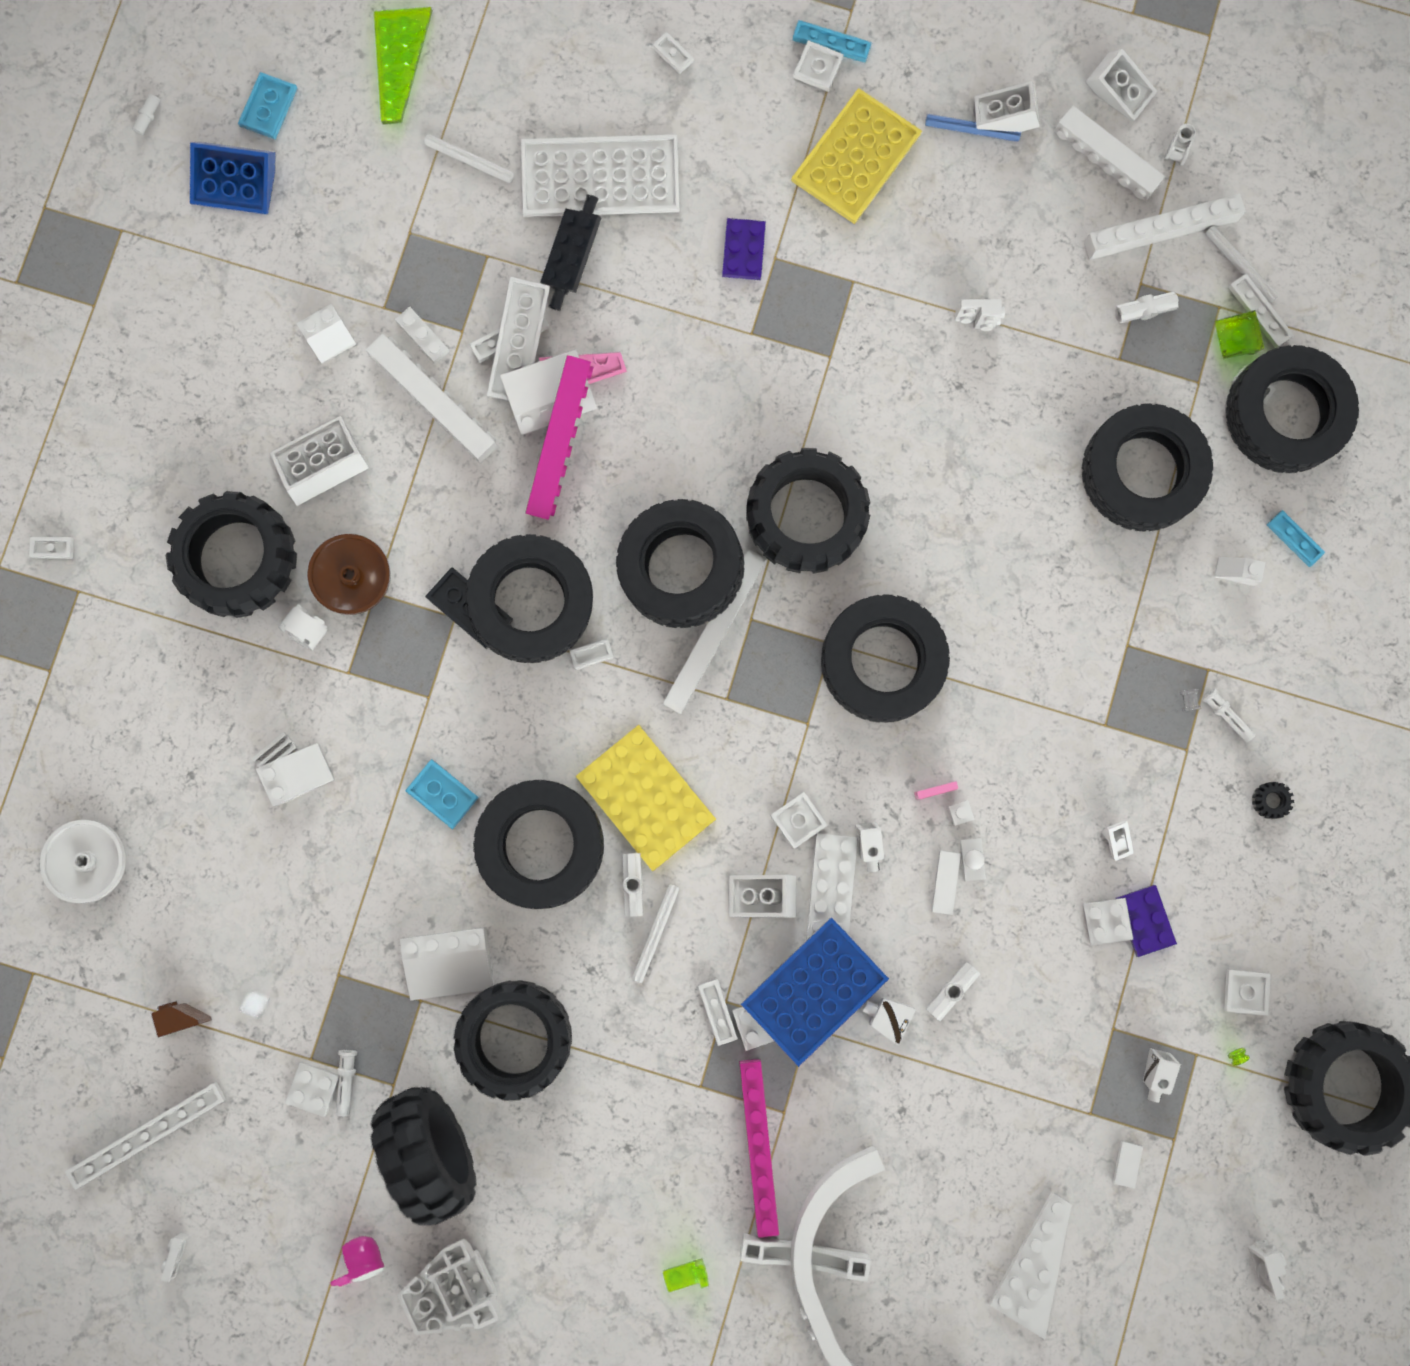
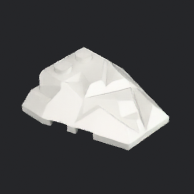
(451, 1292)

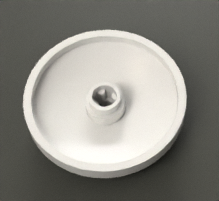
(65, 858)

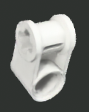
(1180, 147)

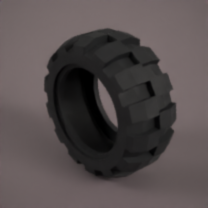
(197, 527)

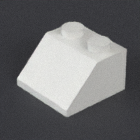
(326, 333)

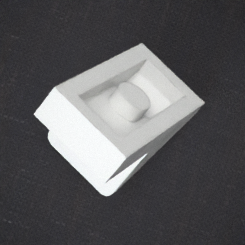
(1119, 840)

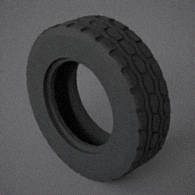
(1329, 386)
(1178, 436)
(655, 527)
(520, 553)
(905, 617)
(493, 832)

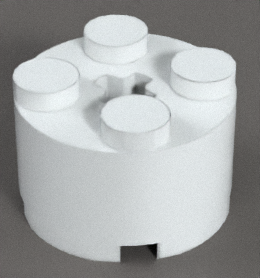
(303, 628)

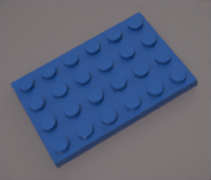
(814, 991)

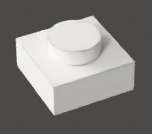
(961, 813)

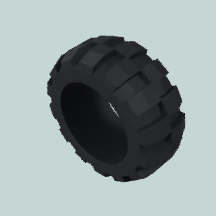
(814, 466)
(1307, 1078)
(423, 1156)

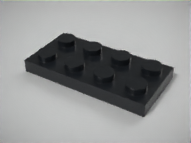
(450, 598)

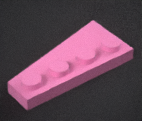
(604, 365)

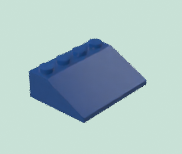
(231, 177)

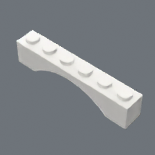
(830, 1260)

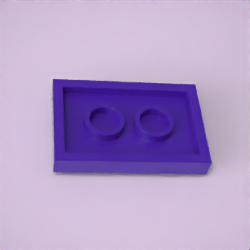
(743, 249)
(1148, 921)

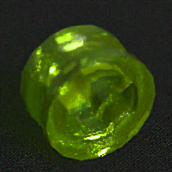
(1238, 1056)

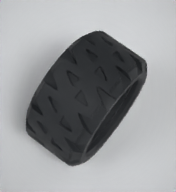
(477, 1067)

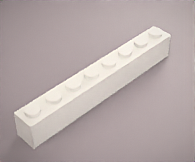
(1164, 226)
(432, 398)

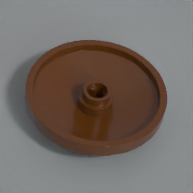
(349, 574)

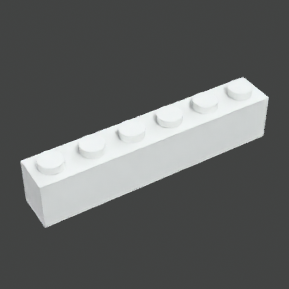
(1109, 153)

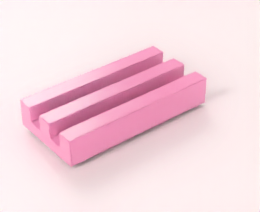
(936, 790)

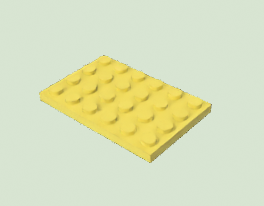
(856, 156)
(645, 797)

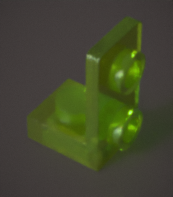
(686, 1275)

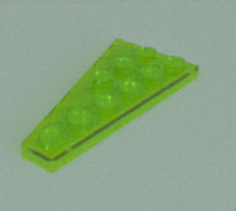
(398, 51)

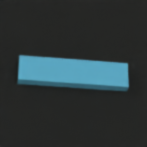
(845, 44)

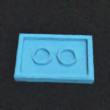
(267, 105)
(442, 794)

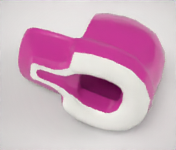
(361, 1259)

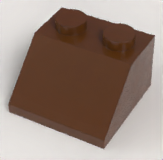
(175, 1017)

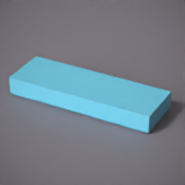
(1296, 538)

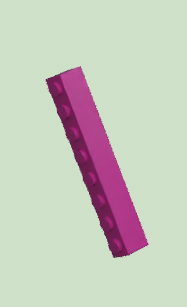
(558, 437)
(759, 1148)

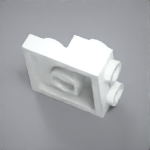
(984, 313)
(1268, 1266)

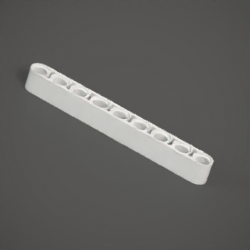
(712, 638)

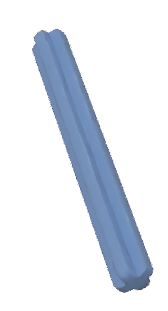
(968, 127)

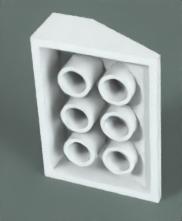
(534, 391)
(318, 461)
(447, 963)

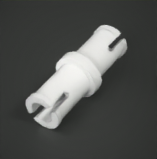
(146, 114)

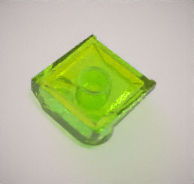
(1239, 335)

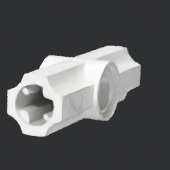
(1147, 307)
(632, 870)
(962, 980)

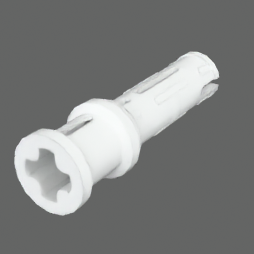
(1220, 708)
(345, 1072)

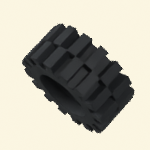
(1281, 791)

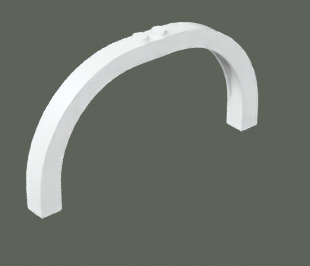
(823, 1194)

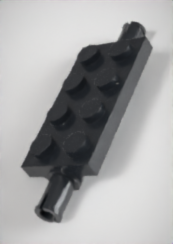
(571, 251)

